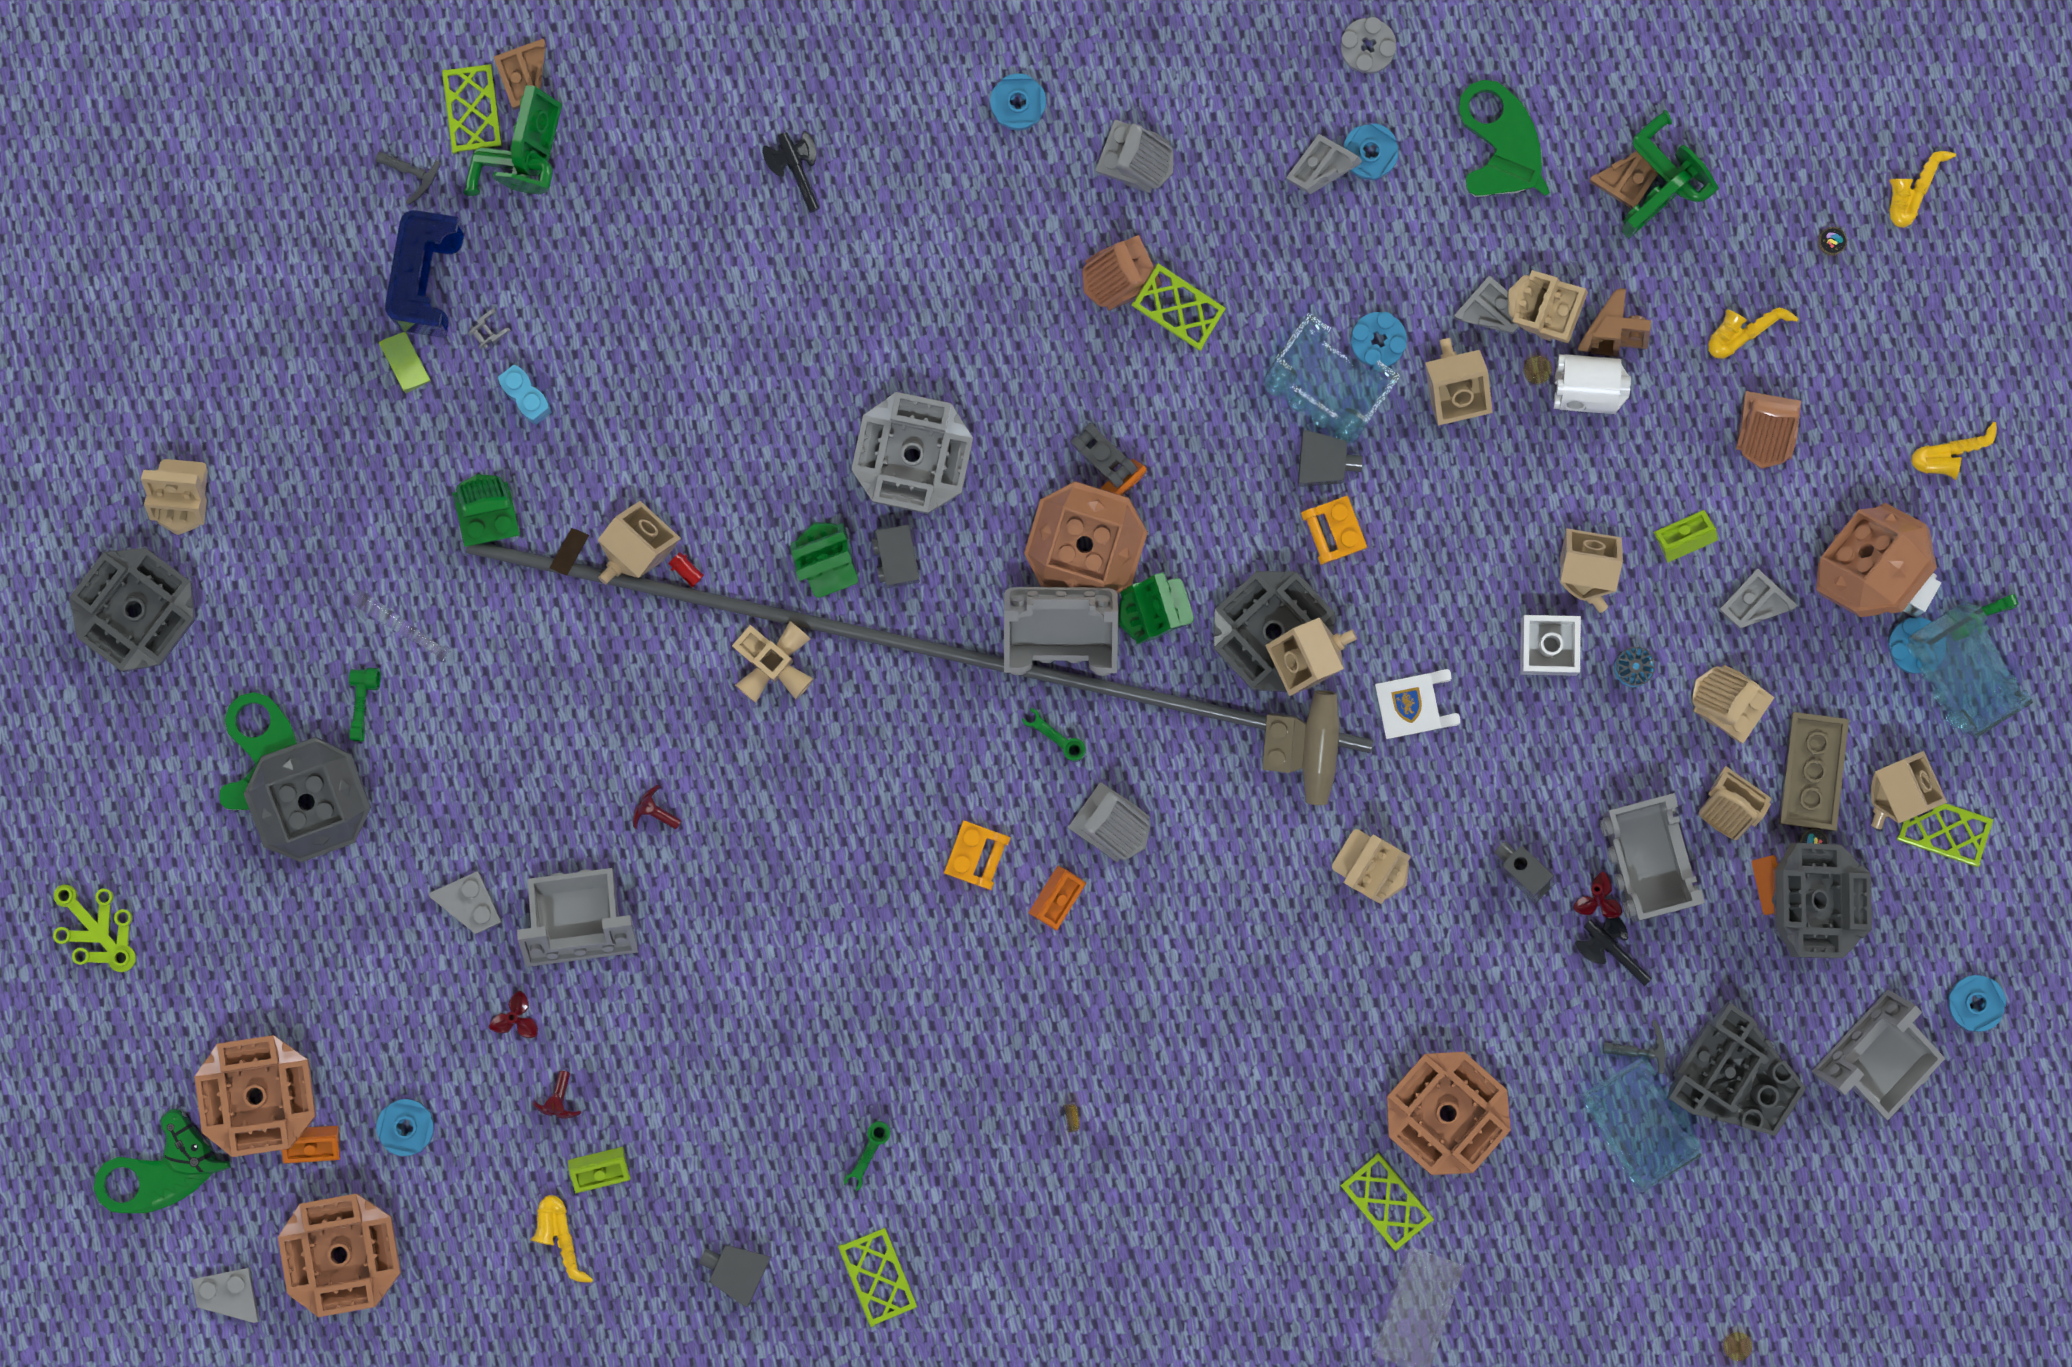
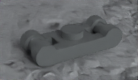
(1103, 455)

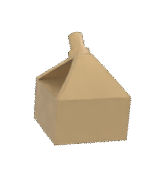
(1458, 385)
(635, 543)
(1590, 565)
(1308, 655)
(1905, 790)

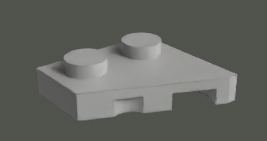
(1488, 308)
(227, 1294)

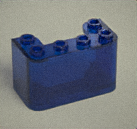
(417, 239)

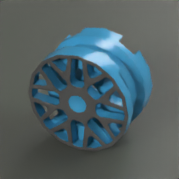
(1634, 667)

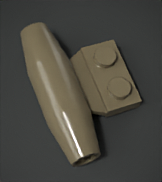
(1306, 745)

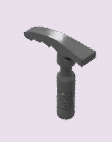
(405, 167)
(1634, 1051)

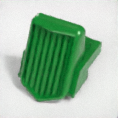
(485, 510)
(824, 558)
(1154, 608)

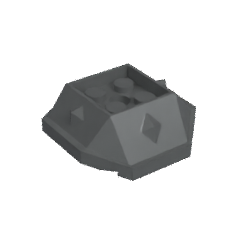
(104, 601)
(1260, 602)
(315, 770)
(1821, 900)

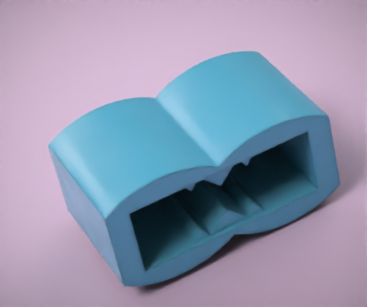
(528, 398)

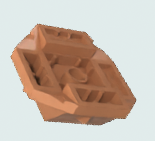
(1089, 512)
(1877, 562)
(225, 1091)
(1478, 1121)
(309, 1261)

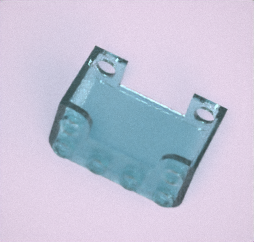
(1327, 382)

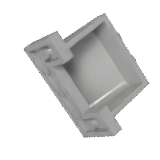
(575, 919)
(1882, 1056)

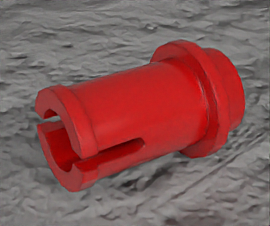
(686, 569)

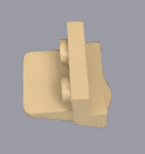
(1546, 306)
(176, 494)
(1730, 701)
(1734, 805)
(1372, 866)

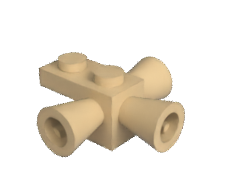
(772, 661)

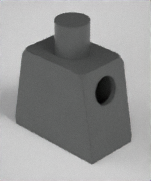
(1325, 460)
(1533, 880)
(736, 1271)

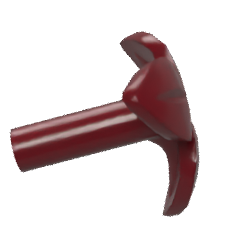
(648, 807)
(1600, 889)
(504, 1022)
(554, 1104)

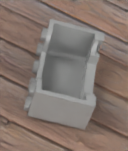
(1060, 625)
(1650, 858)

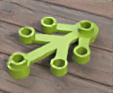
(98, 931)

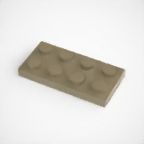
(1814, 771)

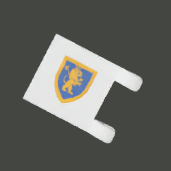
(1411, 706)

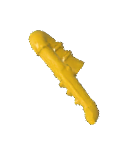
(1906, 201)
(1731, 336)
(1938, 458)
(551, 1223)

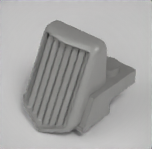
(1136, 157)
(1112, 824)

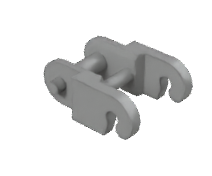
(481, 323)

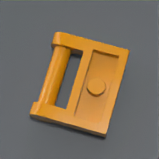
(1342, 526)
(968, 852)

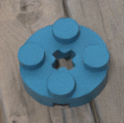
(1006, 91)
(1386, 148)
(1385, 325)
(1897, 644)
(1992, 1008)
(392, 1137)

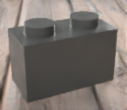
(896, 555)

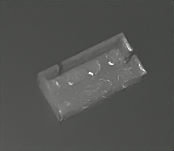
(1417, 1309)

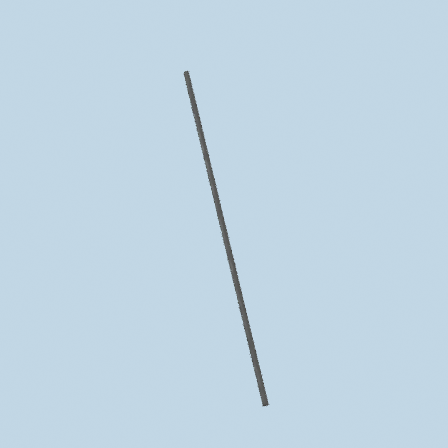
(896, 641)

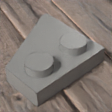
(1321, 165)
(1756, 601)
(468, 902)

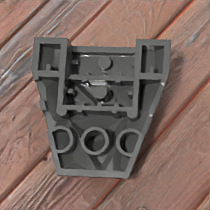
(1736, 1075)

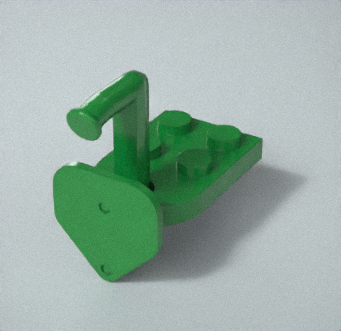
(529, 148)
(1676, 178)

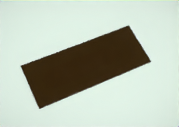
(569, 551)

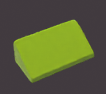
(404, 362)
(1686, 536)
(598, 1170)

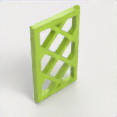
(492, 119)
(1199, 297)
(1952, 853)
(1411, 1200)
(901, 1282)

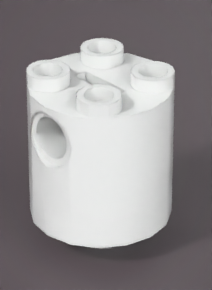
(1590, 384)

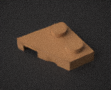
(521, 68)
(1626, 179)

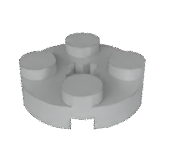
(1383, 49)

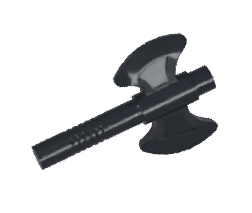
(792, 156)
(1604, 940)

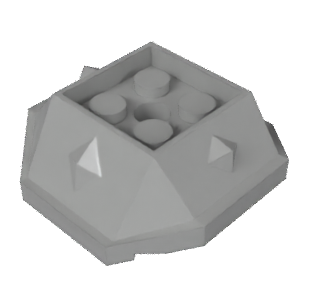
(918, 424)

